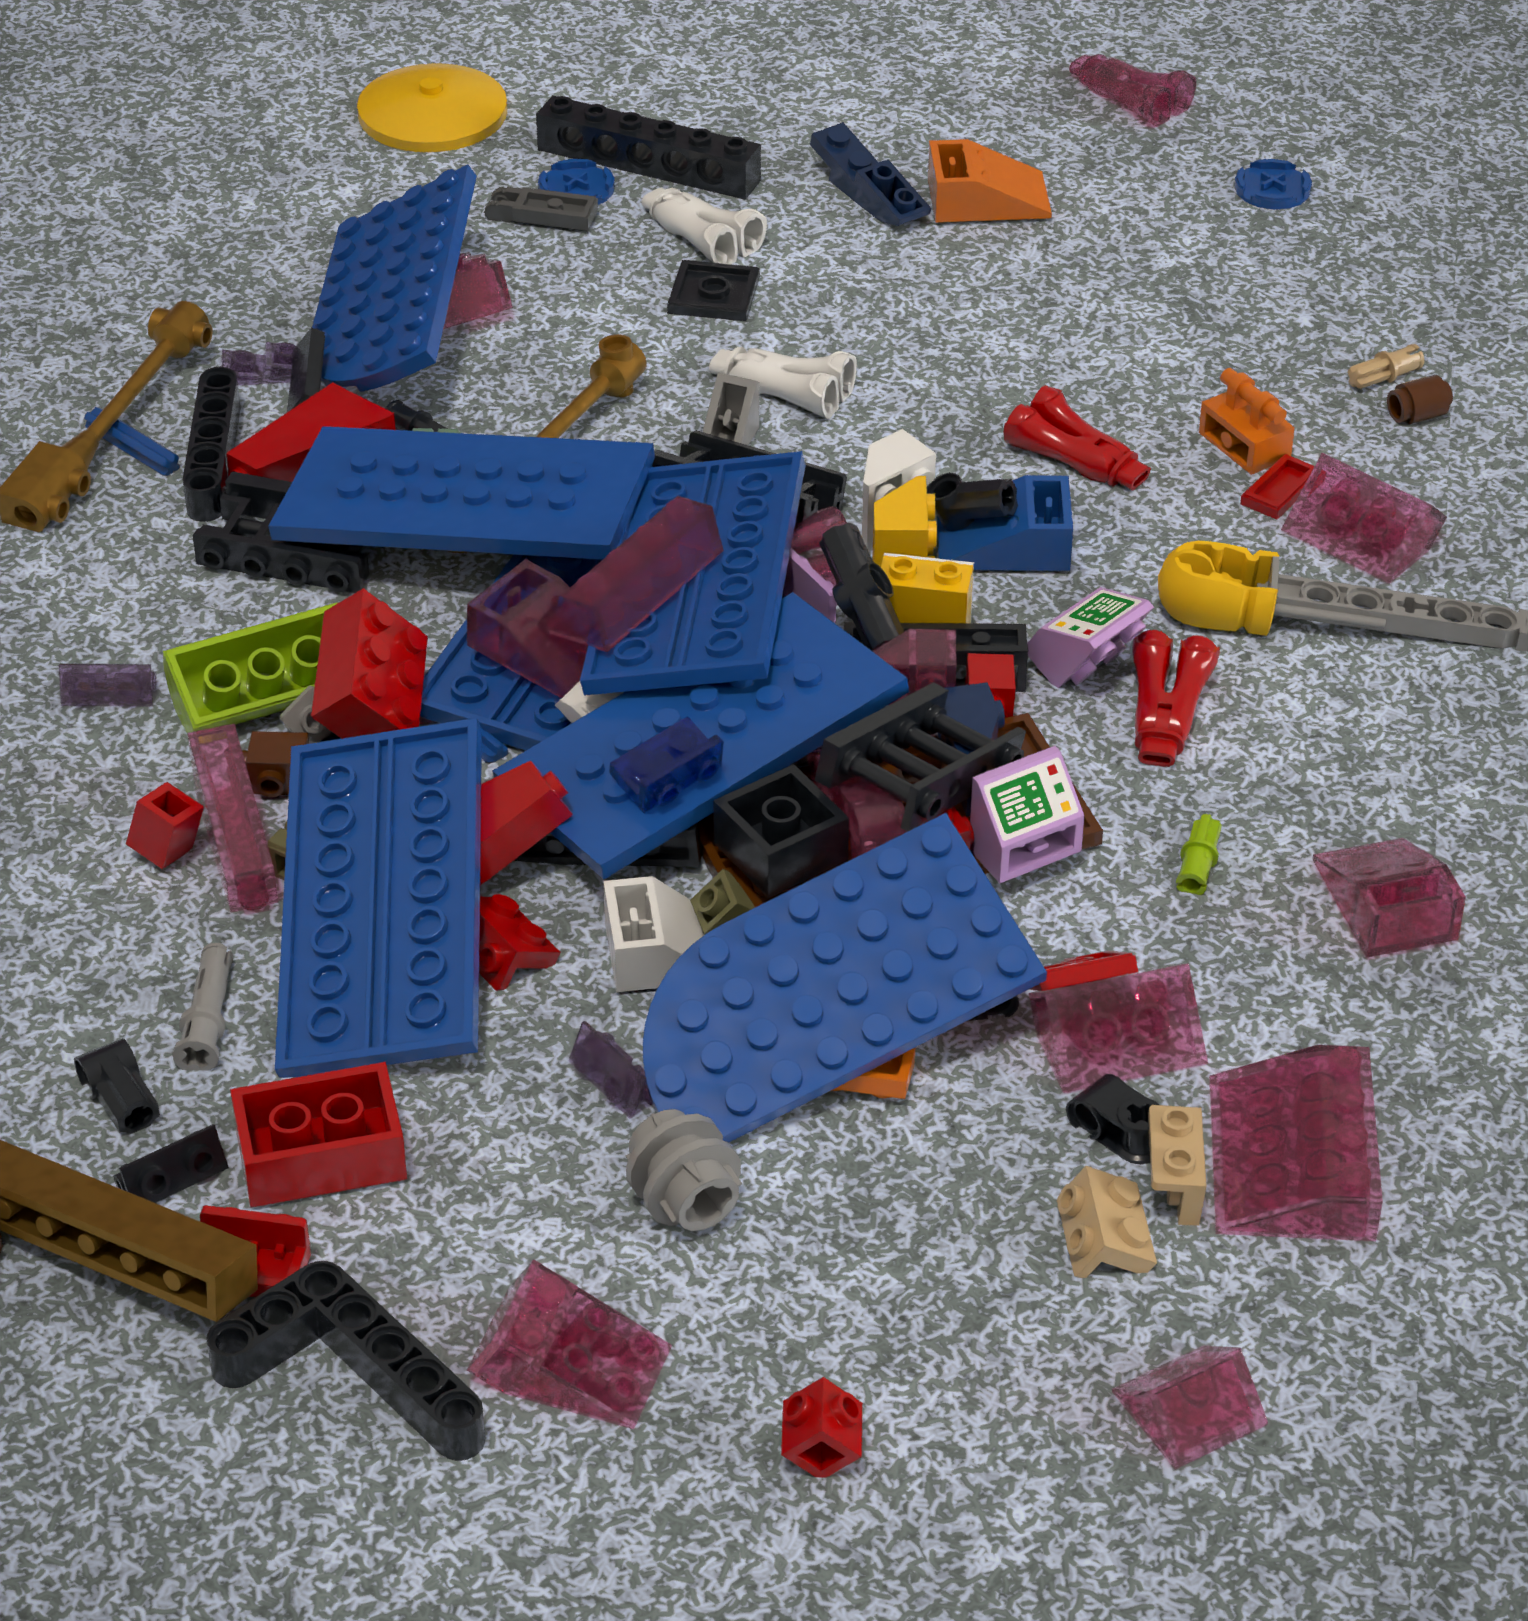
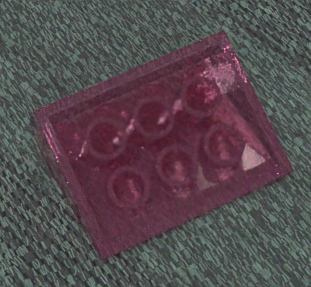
(1297, 1146)

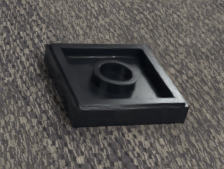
(713, 290)

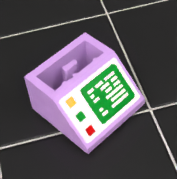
(1087, 635)
(1025, 815)

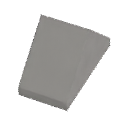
(733, 409)

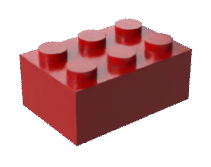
(368, 669)
(318, 1134)

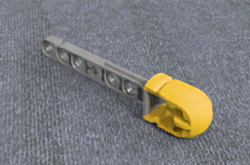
(1231, 588)

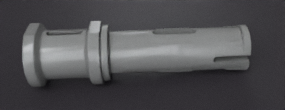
(203, 1021)

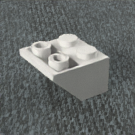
(888, 466)
(646, 930)

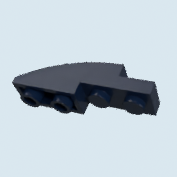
(870, 183)

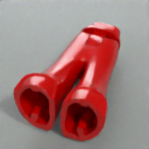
(1060, 433)
(1161, 716)

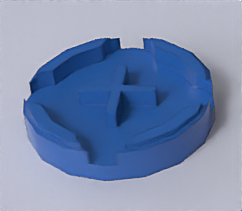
(578, 177)
(1273, 184)

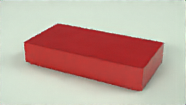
(1278, 487)

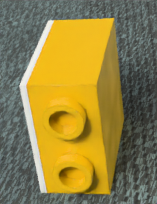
(930, 588)

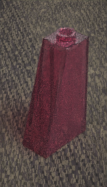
(232, 818)

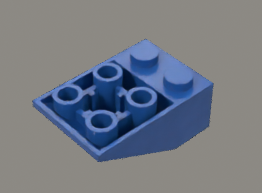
(1030, 540)

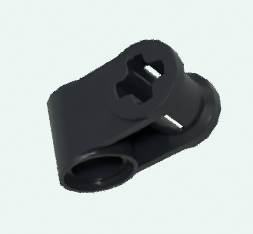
(1114, 1117)

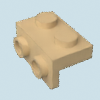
(1105, 1223)

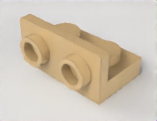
(1178, 1158)

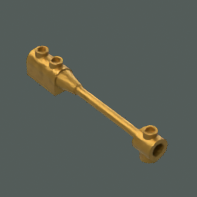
(610, 374)
(52, 473)

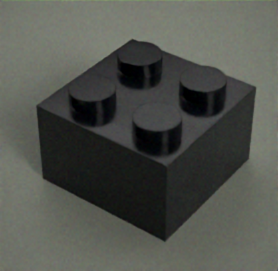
(781, 830)

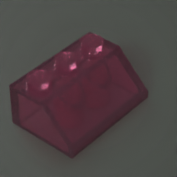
(1363, 519)
(1120, 1026)

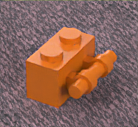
(1246, 423)

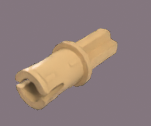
(1386, 366)

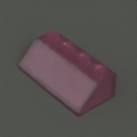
(636, 576)

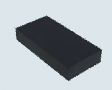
(306, 368)

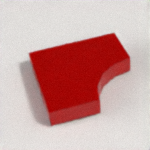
(1088, 969)

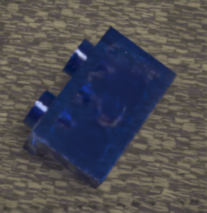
(667, 764)

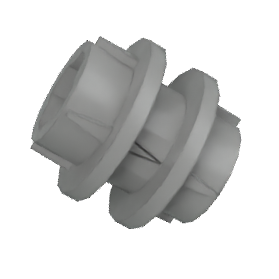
(683, 1169)

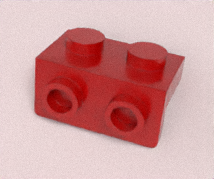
(510, 942)
(279, 1240)

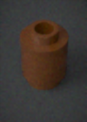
(1419, 399)

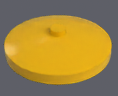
(432, 107)

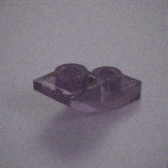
(257, 369)

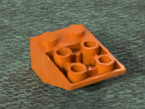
(983, 184)

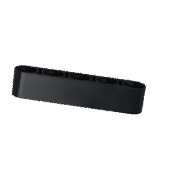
(210, 439)

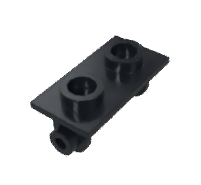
(174, 1166)

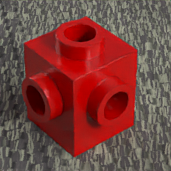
(822, 1428)

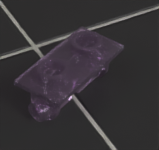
(107, 684)
(610, 1069)

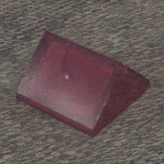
(1195, 1403)

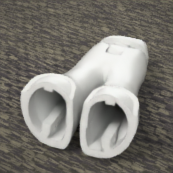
(712, 230)
(806, 382)

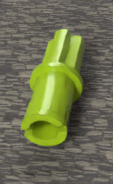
(1199, 855)

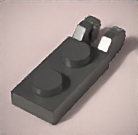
(542, 207)

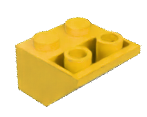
(903, 522)

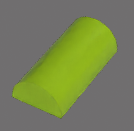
(244, 671)

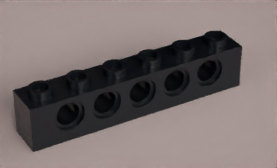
(649, 147)

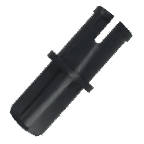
(408, 418)

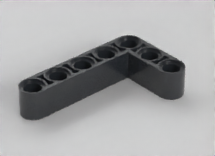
(333, 1307)

